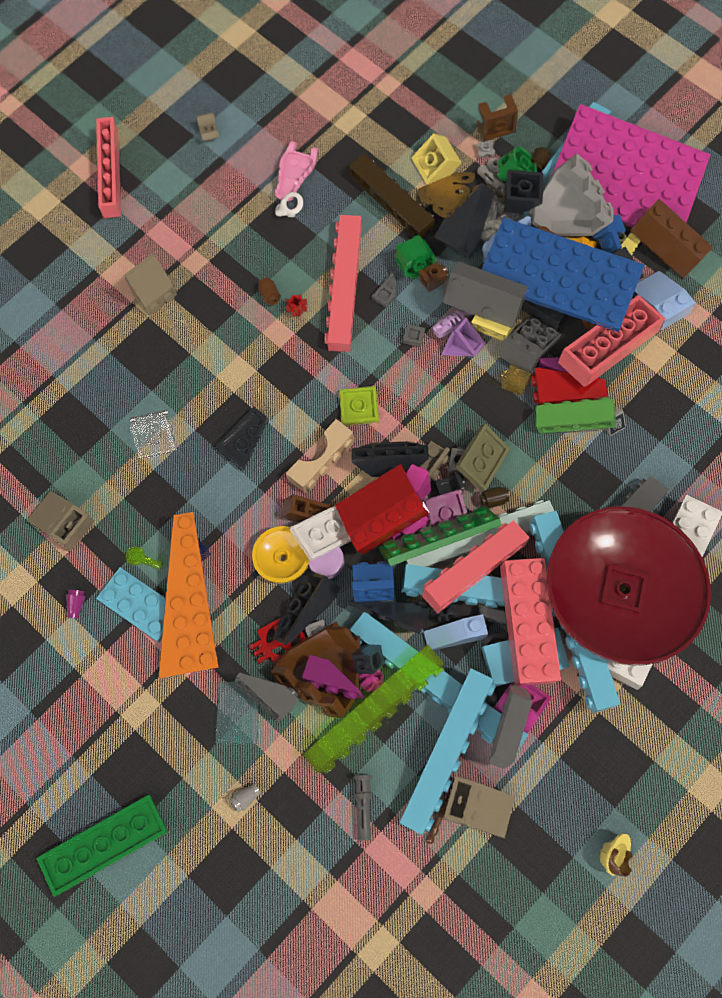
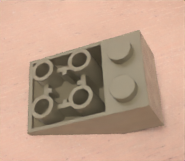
(61, 520)
(479, 807)

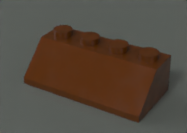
(671, 239)

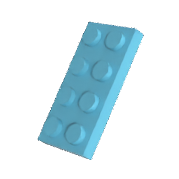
(135, 603)

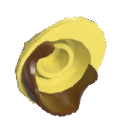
(616, 856)

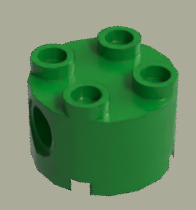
(516, 159)
(414, 256)

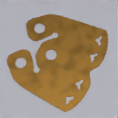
(444, 193)

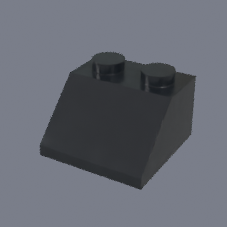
(522, 191)

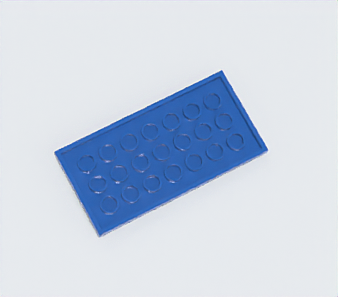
(565, 273)

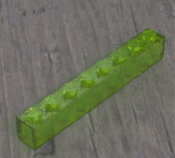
(374, 709)

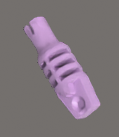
(447, 324)

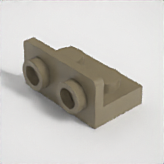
(437, 458)

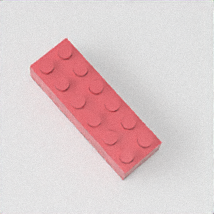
(603, 348)
(529, 622)

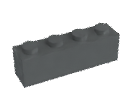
(648, 495)

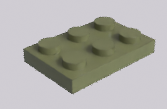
(482, 457)

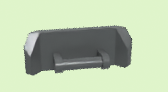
(510, 727)

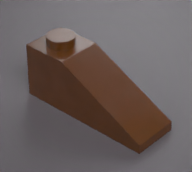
(301, 508)

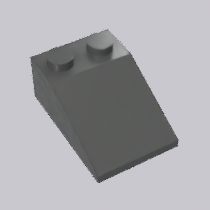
(270, 696)

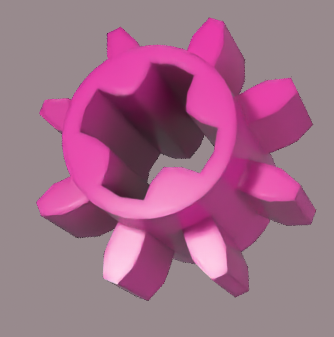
(371, 682)

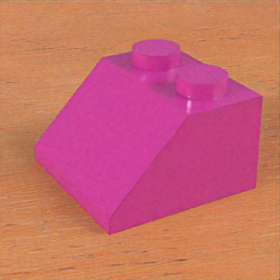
(539, 702)

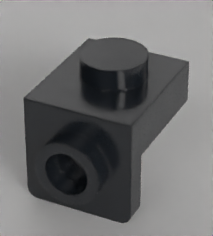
(450, 484)

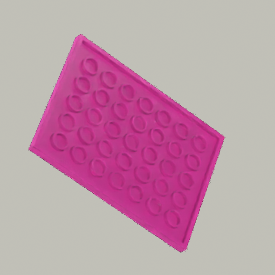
(635, 164)

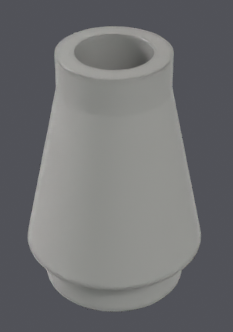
(244, 797)

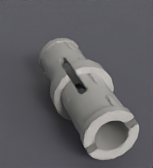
(485, 173)

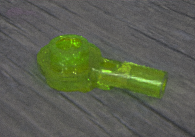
(136, 556)

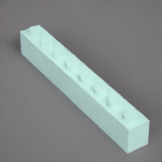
(452, 552)

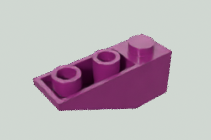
(327, 676)

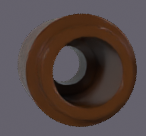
(268, 291)

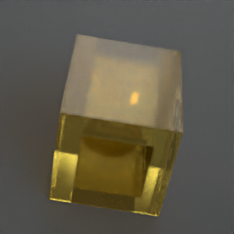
(515, 380)

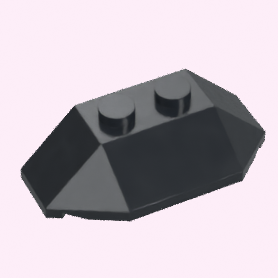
(384, 456)

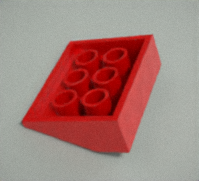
(381, 510)

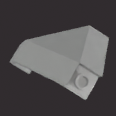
(573, 201)

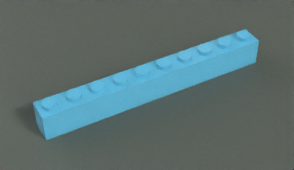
(593, 670)
(442, 688)

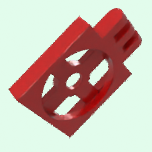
(266, 648)

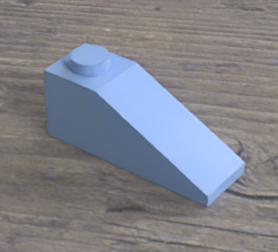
(457, 633)

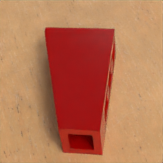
(560, 386)

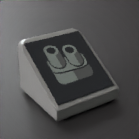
(620, 423)

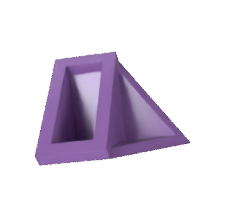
(463, 340)

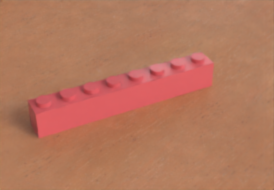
(344, 285)

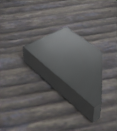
(386, 292)

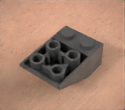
(528, 344)

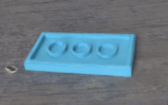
(500, 664)

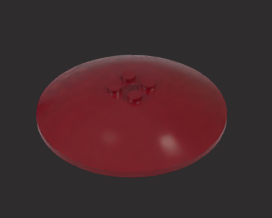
(658, 565)

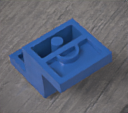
(373, 582)

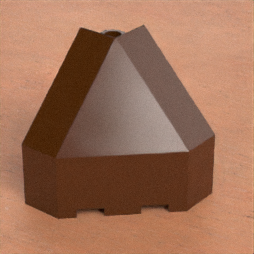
(330, 643)

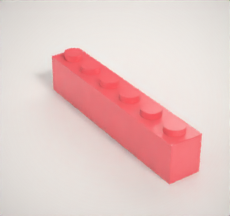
(108, 167)
(475, 566)

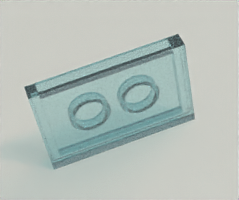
(236, 716)

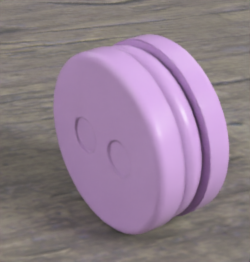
(328, 564)

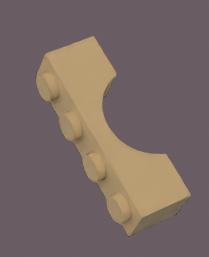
(306, 473)

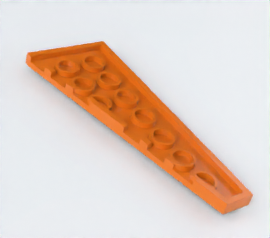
(187, 626)

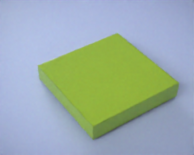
(359, 406)

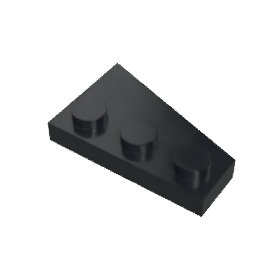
(243, 438)

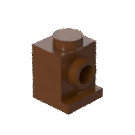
(430, 279)

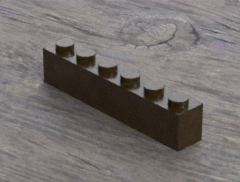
(391, 196)

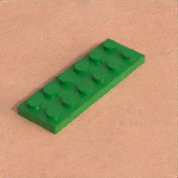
(438, 536)
(102, 845)

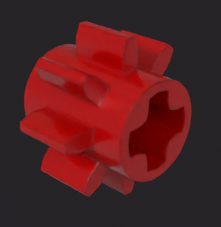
(296, 310)

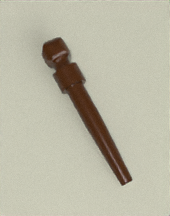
(434, 829)

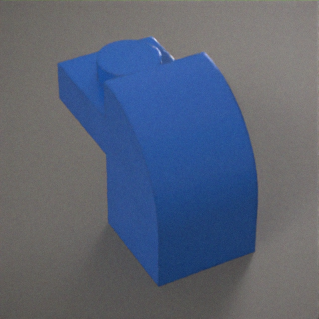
(609, 235)

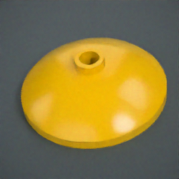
(271, 547)

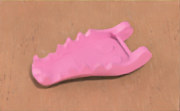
(294, 170)

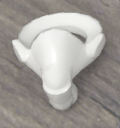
(282, 210)

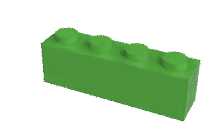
(576, 415)

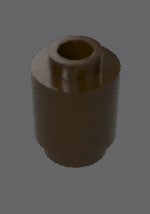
(540, 157)
(494, 497)

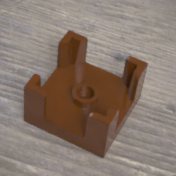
(499, 122)

